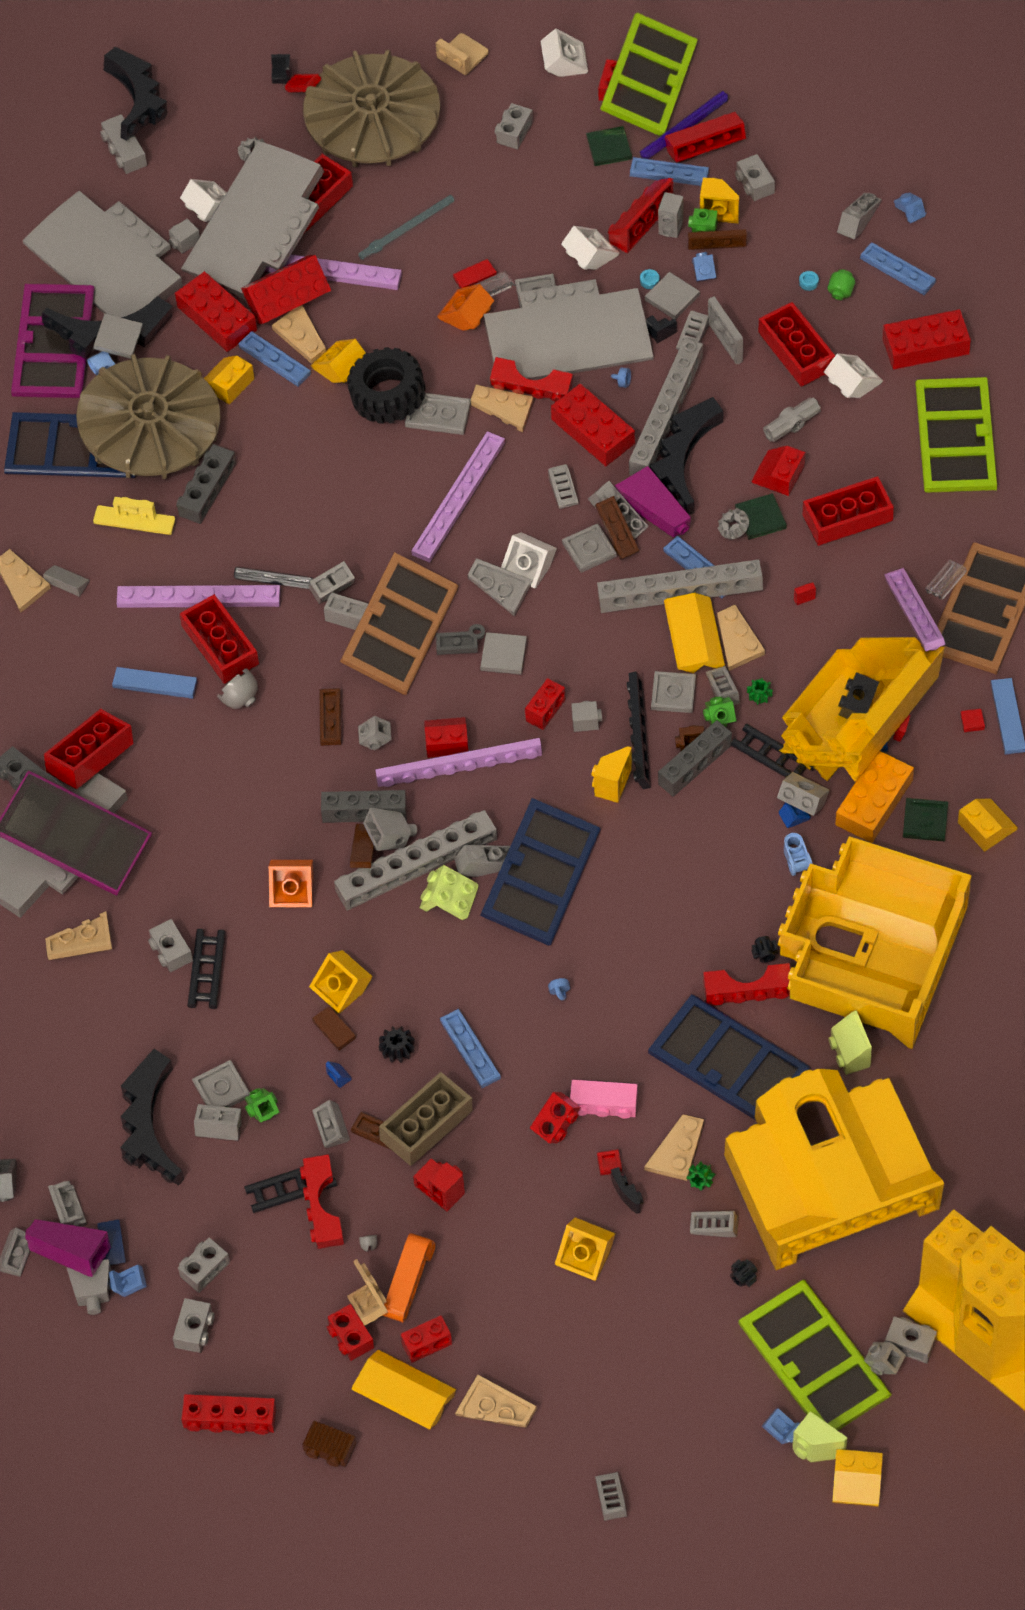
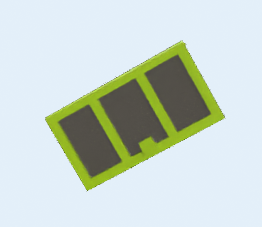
(648, 74)
(956, 435)
(814, 1356)

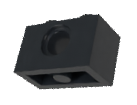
(863, 688)

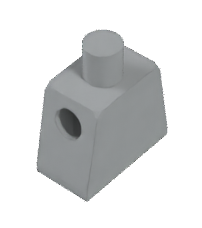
(388, 829)
(91, 1290)

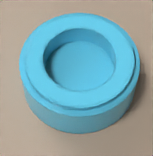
(649, 278)
(808, 280)

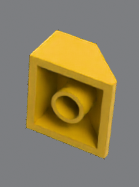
(720, 197)
(338, 360)
(230, 377)
(612, 774)
(985, 822)
(340, 980)
(584, 1248)
(857, 1477)

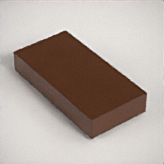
(333, 1028)

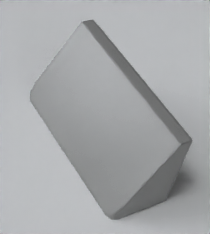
(66, 580)
(331, 1124)
(14, 1253)

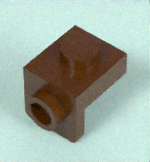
(687, 735)

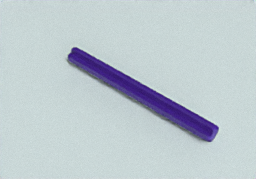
(687, 122)

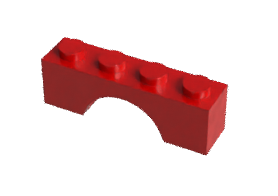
(506, 376)
(722, 989)
(327, 1227)

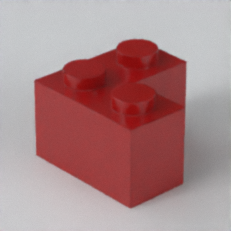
(440, 1183)

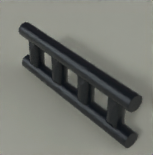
(760, 756)
(214, 978)
(277, 1182)

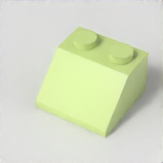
(851, 1044)
(817, 1439)

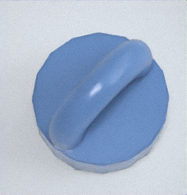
(623, 377)
(559, 987)

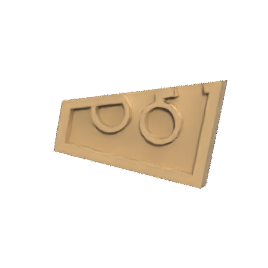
(300, 334)
(506, 405)
(22, 581)
(738, 638)
(84, 939)
(678, 1149)
(495, 1404)

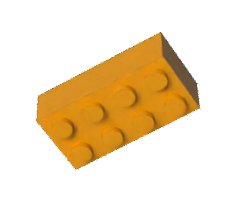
(874, 796)

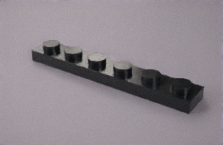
(638, 724)

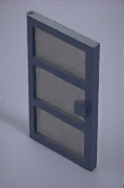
(51, 447)
(540, 872)
(723, 1055)

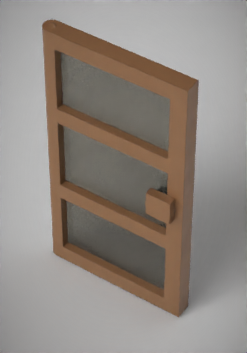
(984, 608)
(399, 623)

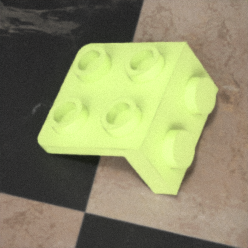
(449, 892)

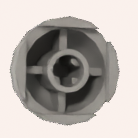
(240, 691)

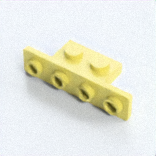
(134, 515)

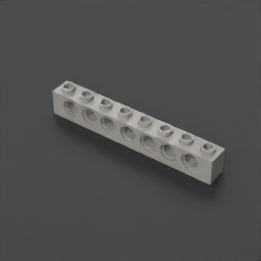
(667, 405)
(655, 588)
(410, 869)

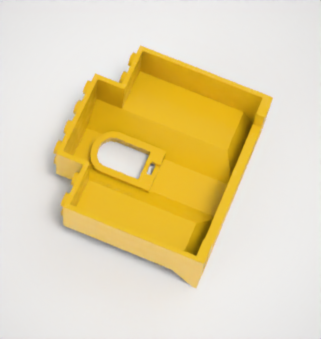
(904, 913)
(836, 1187)
(981, 1271)

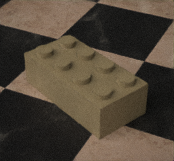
(425, 1118)

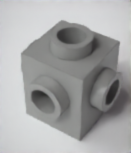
(374, 733)
(884, 1358)

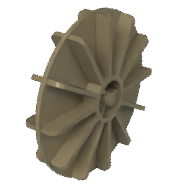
(371, 108)
(148, 416)

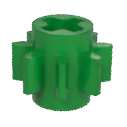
(759, 691)
(700, 1176)

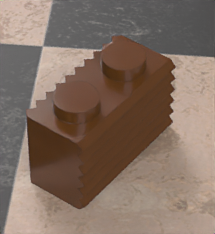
(329, 1444)

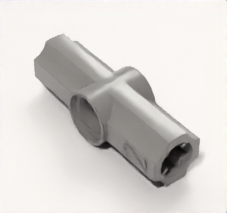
(791, 419)

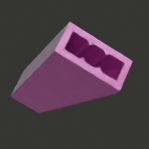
(654, 502)
(69, 1245)

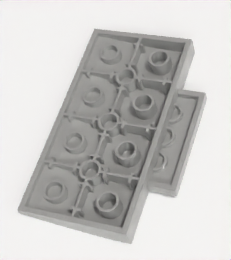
(257, 219)
(105, 251)
(570, 330)
(27, 875)

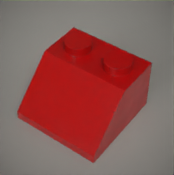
(780, 469)
(445, 737)

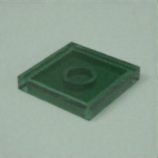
(609, 146)
(763, 516)
(925, 819)

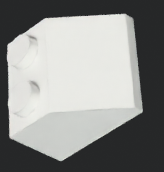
(563, 54)
(203, 198)
(589, 247)
(852, 375)
(528, 557)

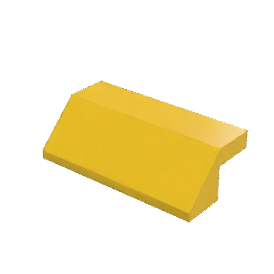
(693, 632)
(403, 1389)

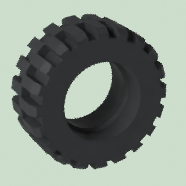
(389, 404)

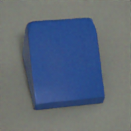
(792, 816)
(337, 1073)

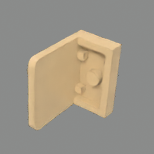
(461, 53)
(367, 1300)

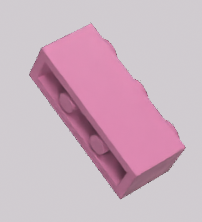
(605, 1098)

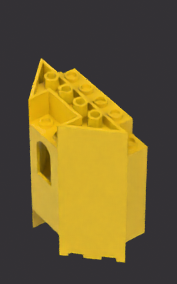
(831, 741)

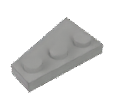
(500, 584)

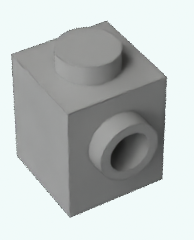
(183, 236)
(585, 716)

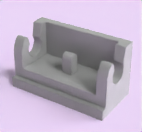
(344, 611)
(217, 1122)
(67, 1204)

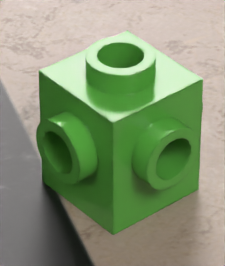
(703, 220)
(720, 710)
(267, 1106)

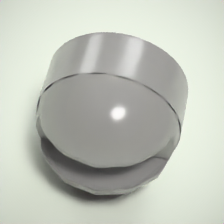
(370, 1240)

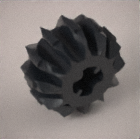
(396, 1044)

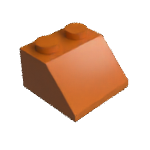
(466, 307)
(291, 883)

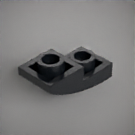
(626, 1192)

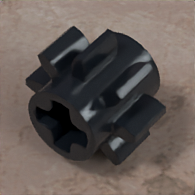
(764, 949)
(743, 1273)

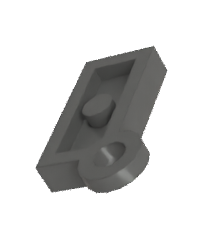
(459, 641)

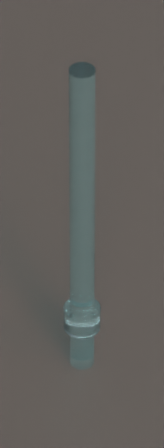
(376, 246)

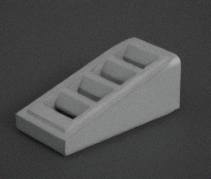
(697, 321)
(561, 474)
(724, 683)
(714, 1216)
(613, 1512)

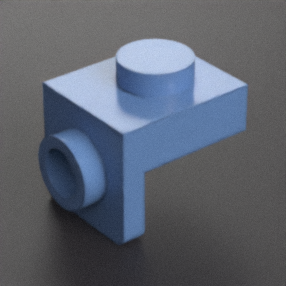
(911, 205)
(704, 266)
(127, 1281)
(780, 1426)

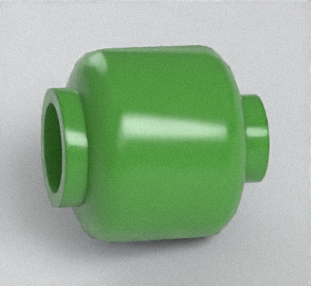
(841, 284)

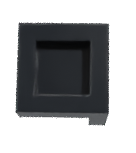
(281, 68)
(661, 329)

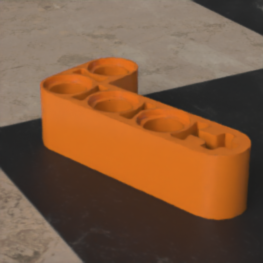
(407, 1276)

